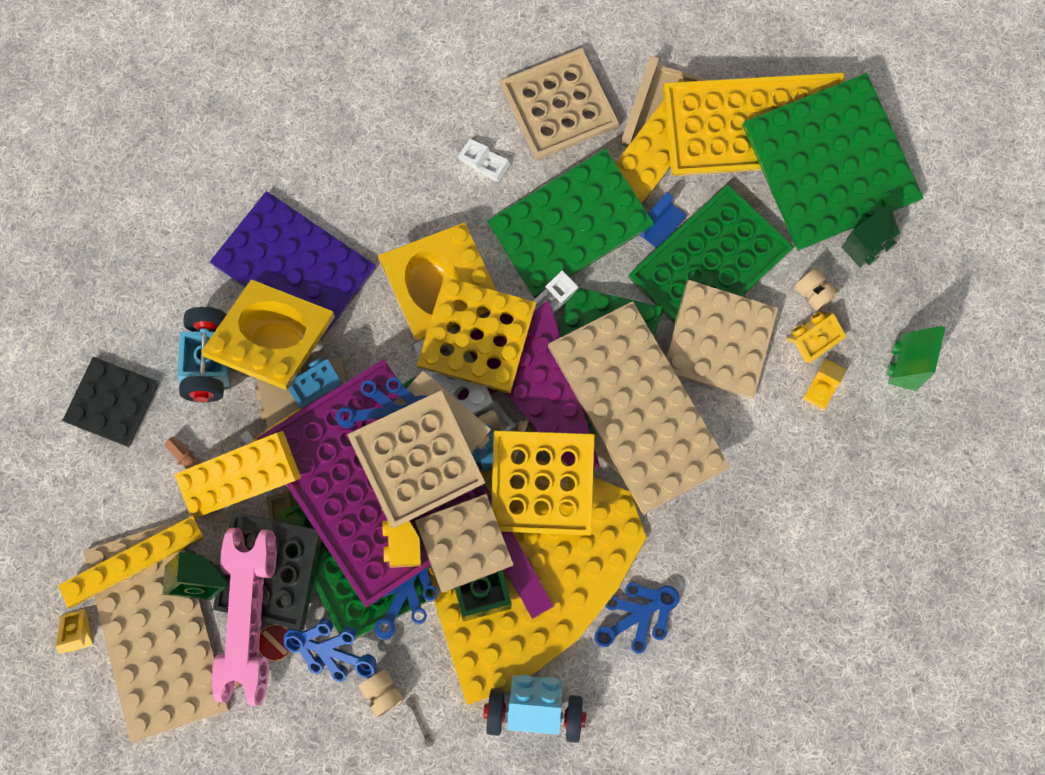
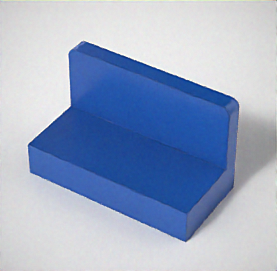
(665, 219)

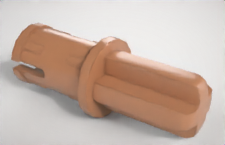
(181, 453)

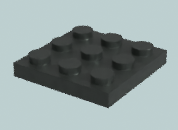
(110, 402)

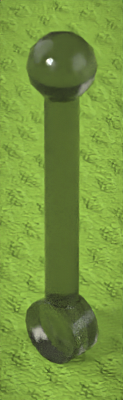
(411, 702)

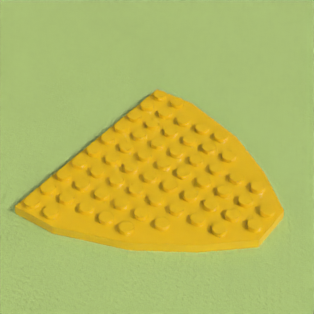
(577, 576)

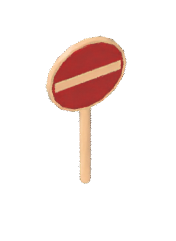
(272, 644)

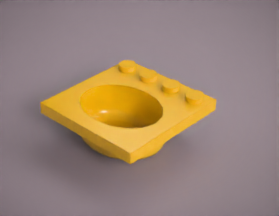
(419, 269)
(268, 334)

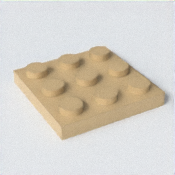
(464, 543)

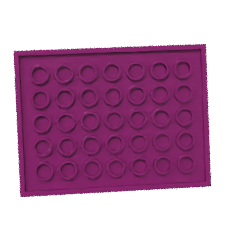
(337, 491)

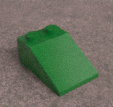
(915, 357)

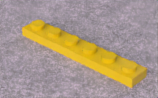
(131, 562)

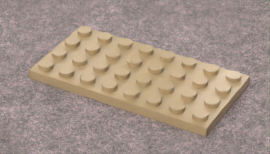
(638, 407)
(155, 646)

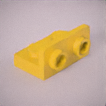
(817, 335)

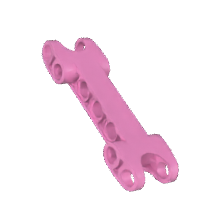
(241, 656)

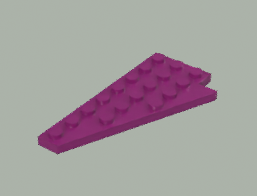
(539, 384)

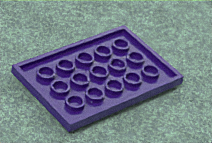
(293, 256)

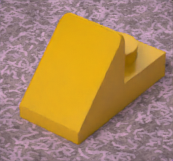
(824, 384)
(73, 632)

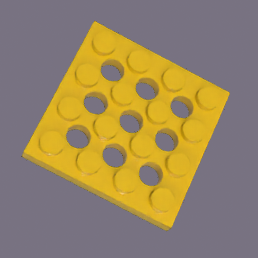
(485, 349)
(581, 471)

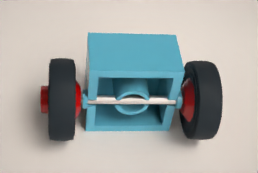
(198, 376)
(535, 708)

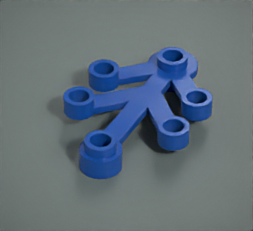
(376, 413)
(406, 590)
(640, 614)
(302, 642)

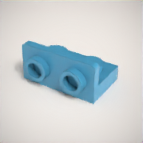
(314, 383)

